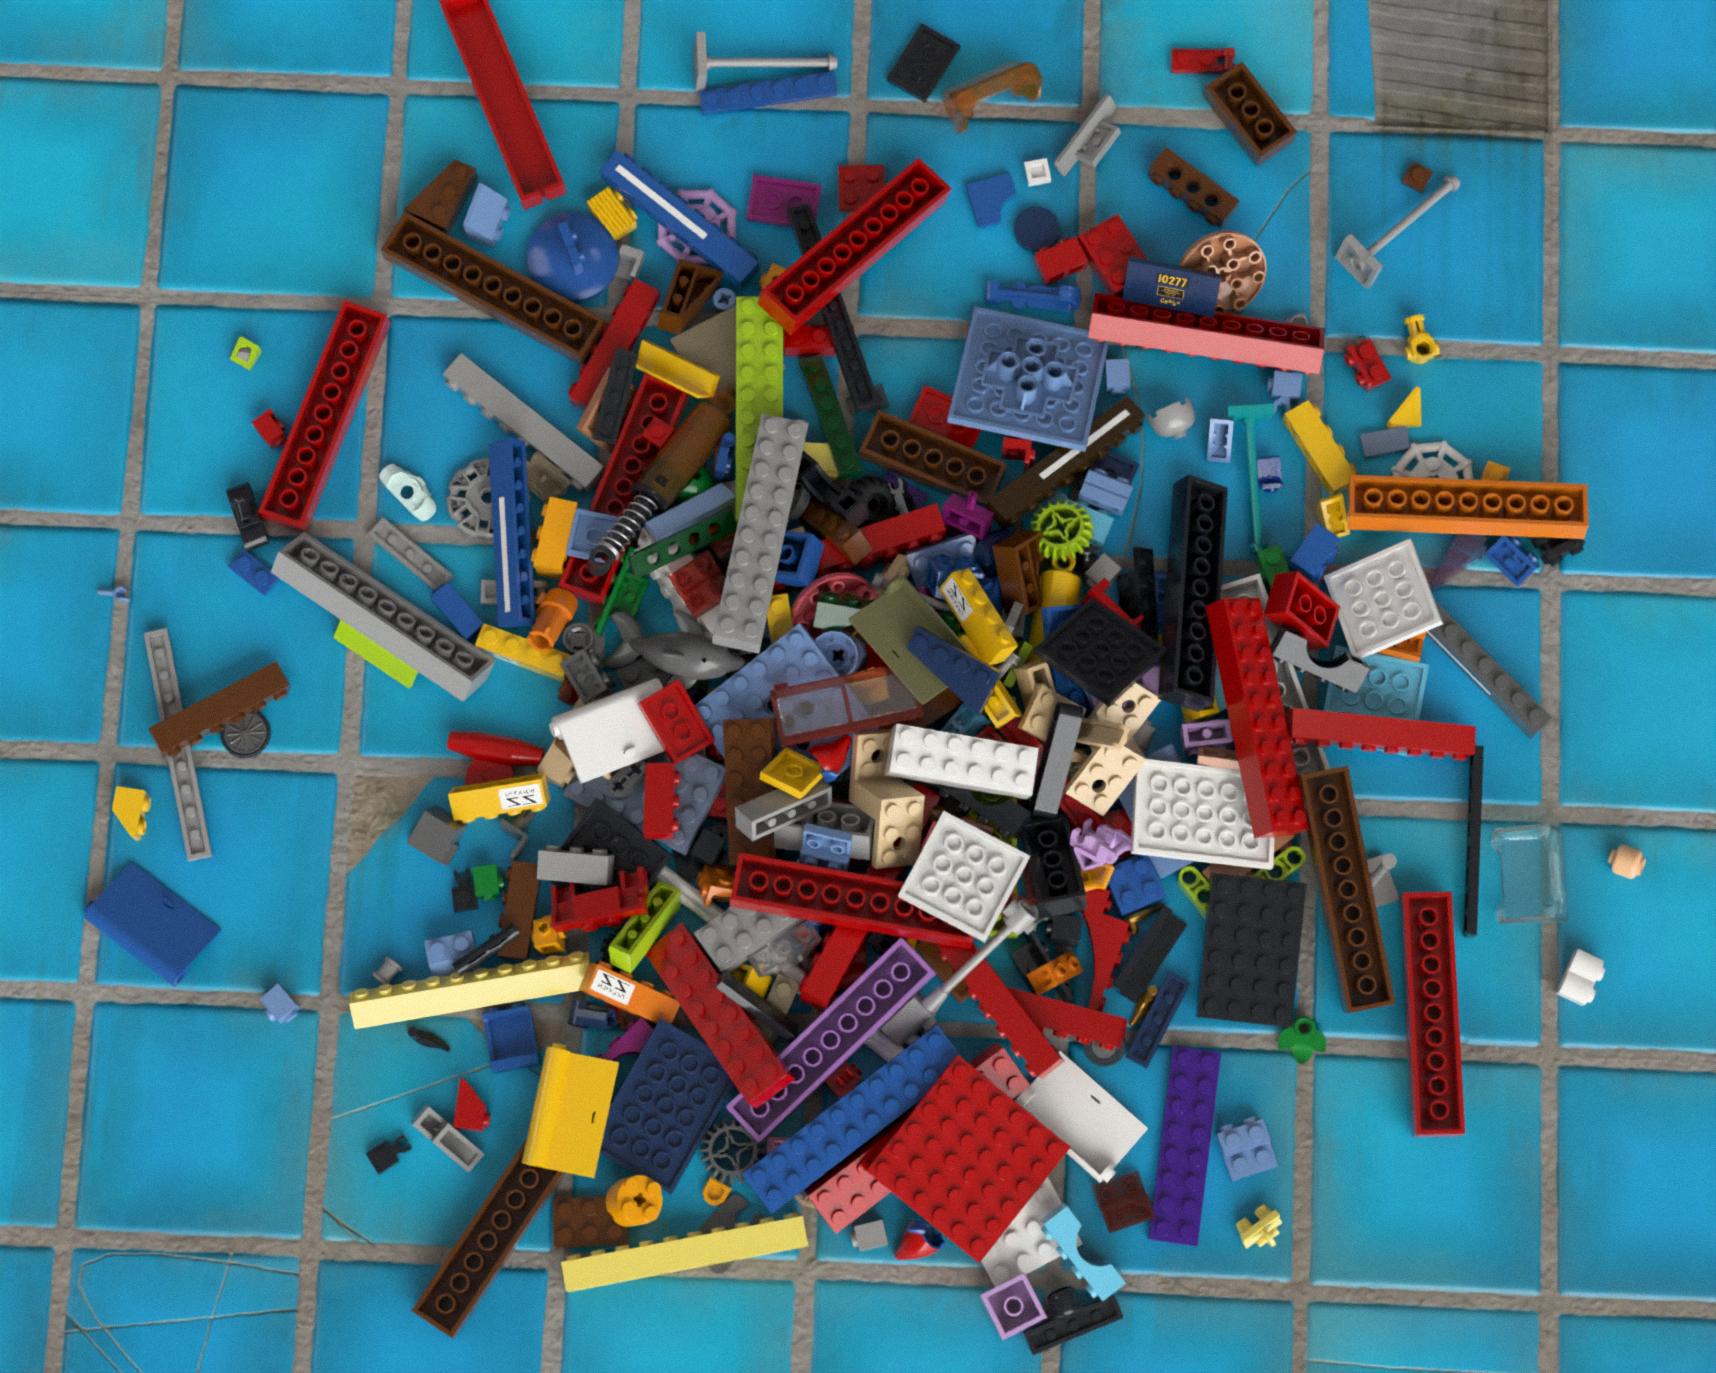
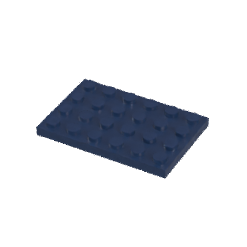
(665, 1106)

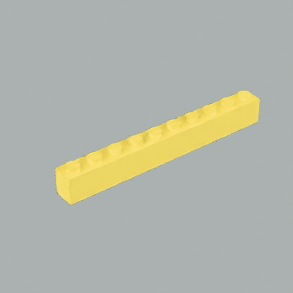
(470, 991)
(685, 1253)

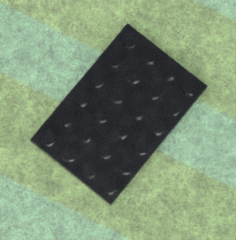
(1251, 950)

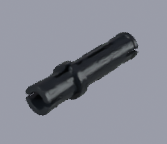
(486, 949)

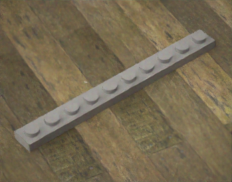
(182, 765)

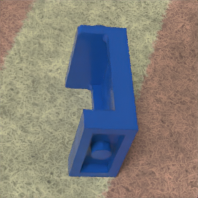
(511, 1038)

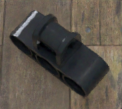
(247, 517)

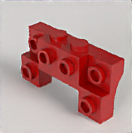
(599, 907)

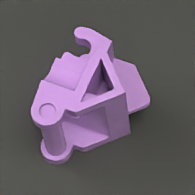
(1098, 847)

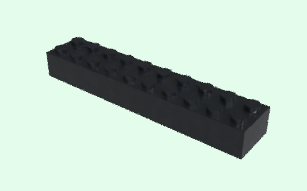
(1191, 585)

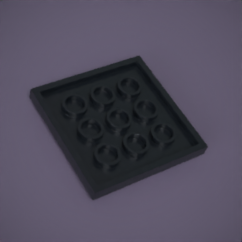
(1100, 651)
(607, 829)

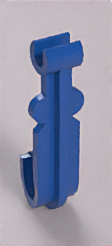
(1035, 297)

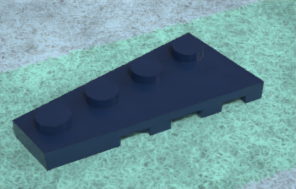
(960, 671)

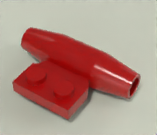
(493, 754)

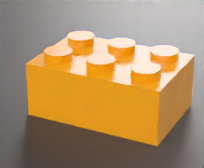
(553, 538)

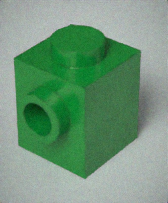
(488, 882)

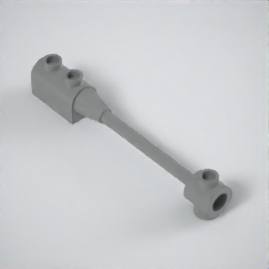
(920, 1010)

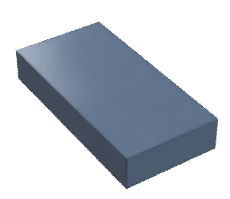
(1384, 442)

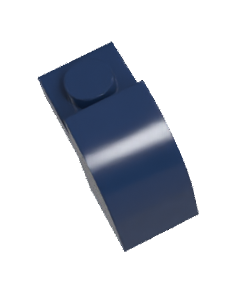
(984, 551)

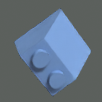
(486, 216)
(448, 949)

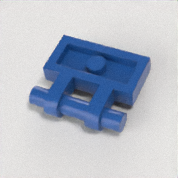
(724, 461)

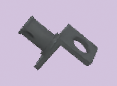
(517, 830)

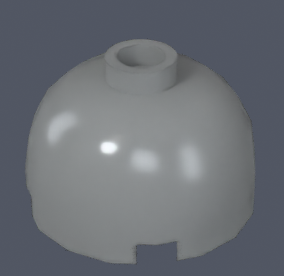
(1173, 420)

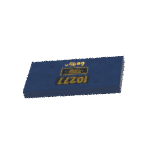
(1171, 287)

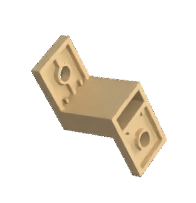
(1113, 765)
(887, 800)

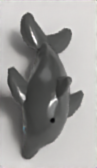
(683, 653)

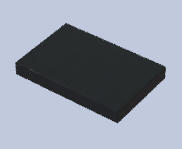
(923, 63)

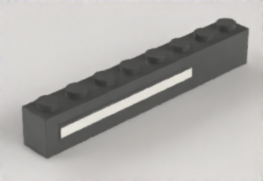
(1488, 675)

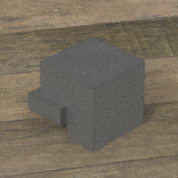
(437, 835)

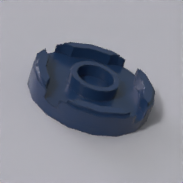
(1036, 229)

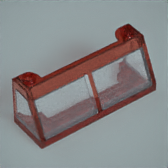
(842, 705)

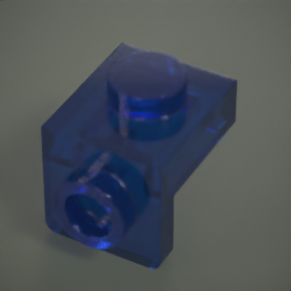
(1269, 473)

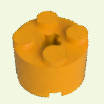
(646, 1201)

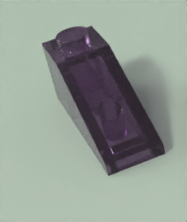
(1460, 556)

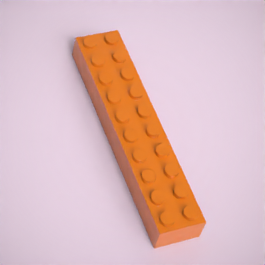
(1467, 506)

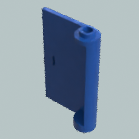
(139, 921)

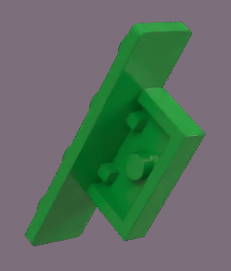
(625, 596)

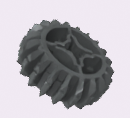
(744, 1147)

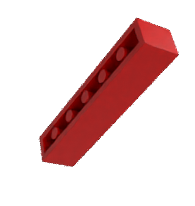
(622, 333)
(1073, 1020)

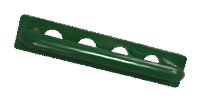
(639, 559)

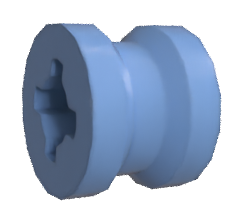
(725, 304)

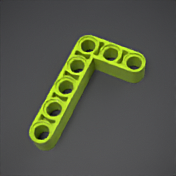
(1201, 885)

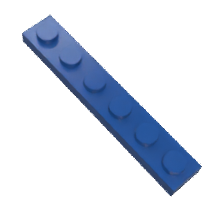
(768, 93)

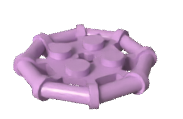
(729, 214)

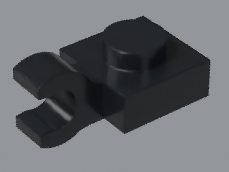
(903, 500)

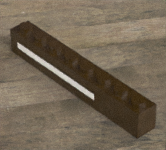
(1064, 464)

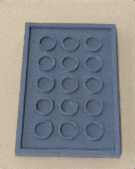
(698, 790)

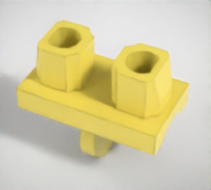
(1263, 1230)

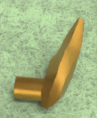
(1140, 915)
(1144, 1004)

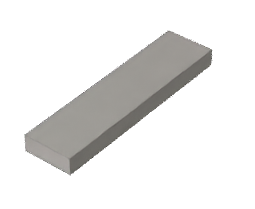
(409, 554)

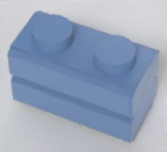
(1105, 491)

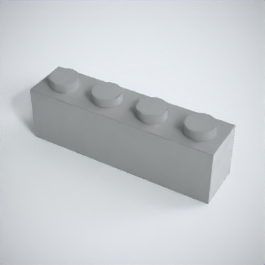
(780, 809)

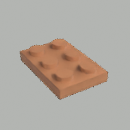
(589, 418)

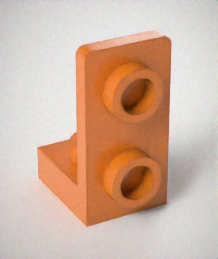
(1054, 973)

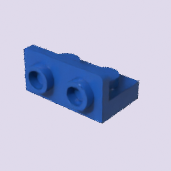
(1513, 559)

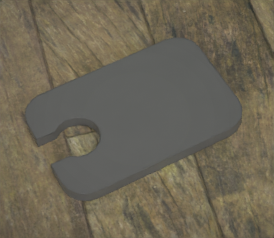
(726, 1216)

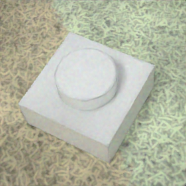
(1037, 172)

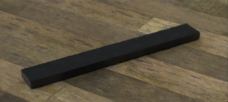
(1473, 843)

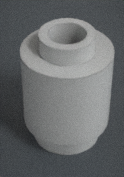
(1144, 735)

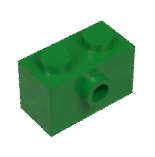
(1270, 562)

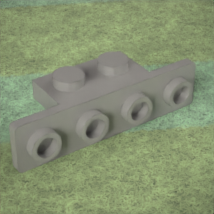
(1091, 139)

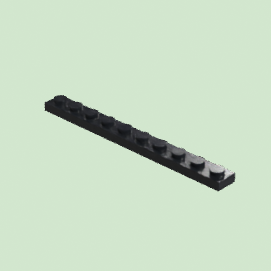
(837, 320)

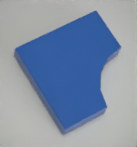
(988, 198)

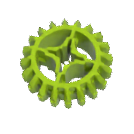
(1077, 520)

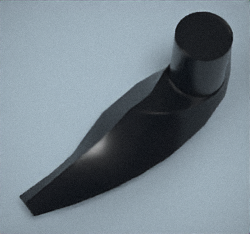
(427, 1039)

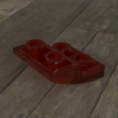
(699, 584)
(1123, 1202)

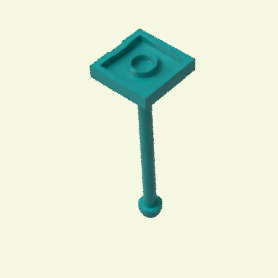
(1248, 416)

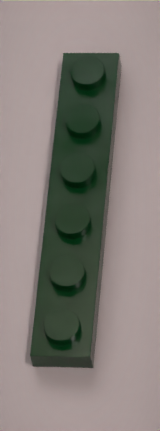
(830, 416)

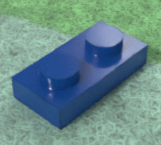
(253, 572)

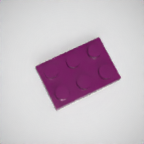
(773, 196)

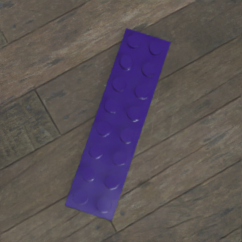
(1184, 1146)

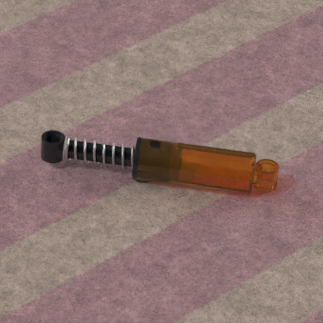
(666, 476)

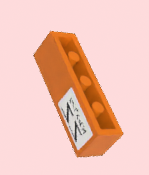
(628, 994)

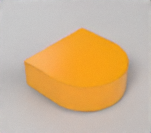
(715, 1192)

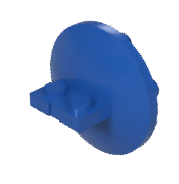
(573, 256)

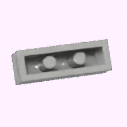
(575, 865)

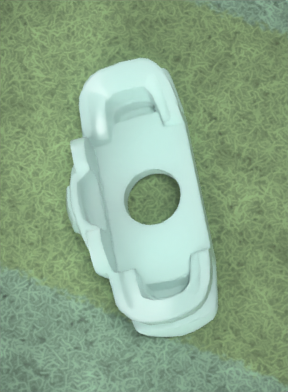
(421, 503)

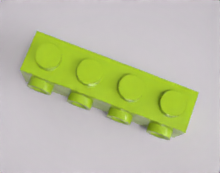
(644, 929)

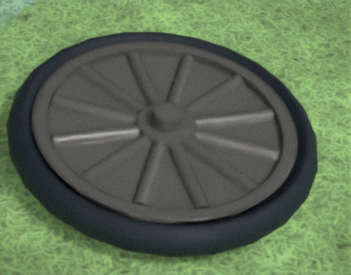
(247, 736)

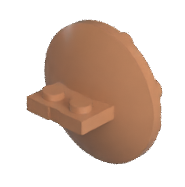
(1238, 261)

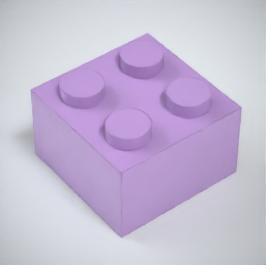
(1013, 1306)

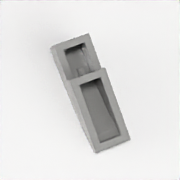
(447, 1138)

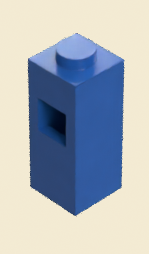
(457, 611)

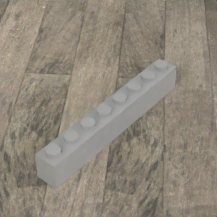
(522, 422)

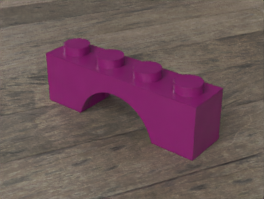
(630, 1042)

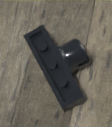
(1071, 1319)

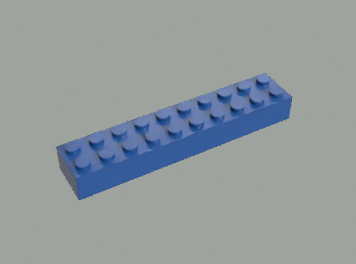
(850, 1121)

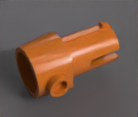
(553, 616)

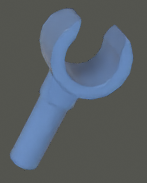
(118, 593)

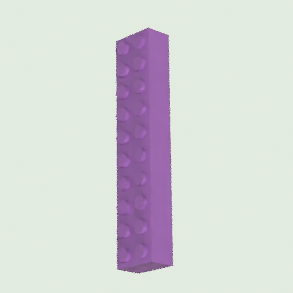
(838, 1034)

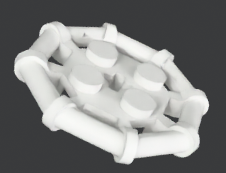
(1433, 466)

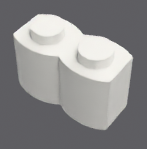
(1581, 977)

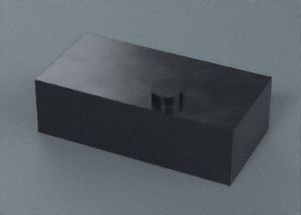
(1053, 866)

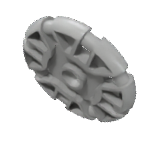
(473, 499)

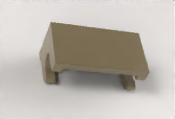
(545, 478)

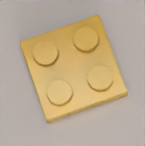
(792, 773)

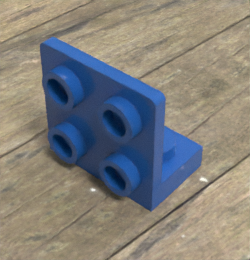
(943, 565)

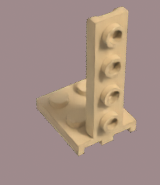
(1093, 732)

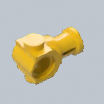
(1419, 338)

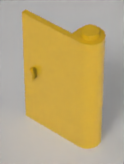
(561, 1122)

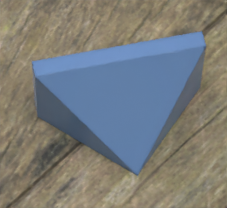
(1220, 439)

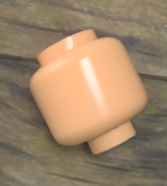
(1627, 861)

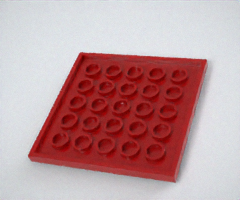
(967, 1158)

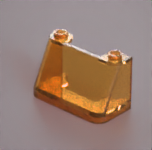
(1019, 76)

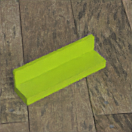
(375, 654)

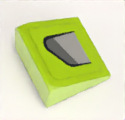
(245, 353)

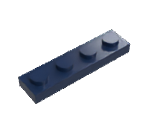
(1157, 1020)

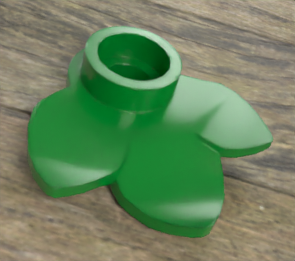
(1302, 1043)

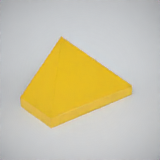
(1408, 413)
(1333, 515)

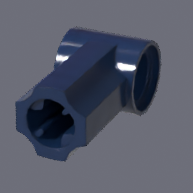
(587, 1015)

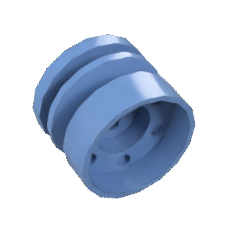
(853, 649)

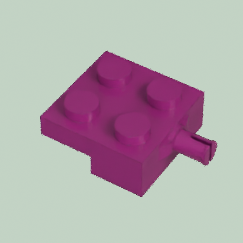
(966, 516)

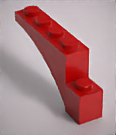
(1106, 940)

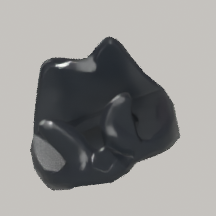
(1087, 559)

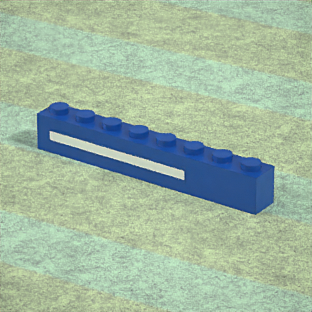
(679, 219)
(511, 533)

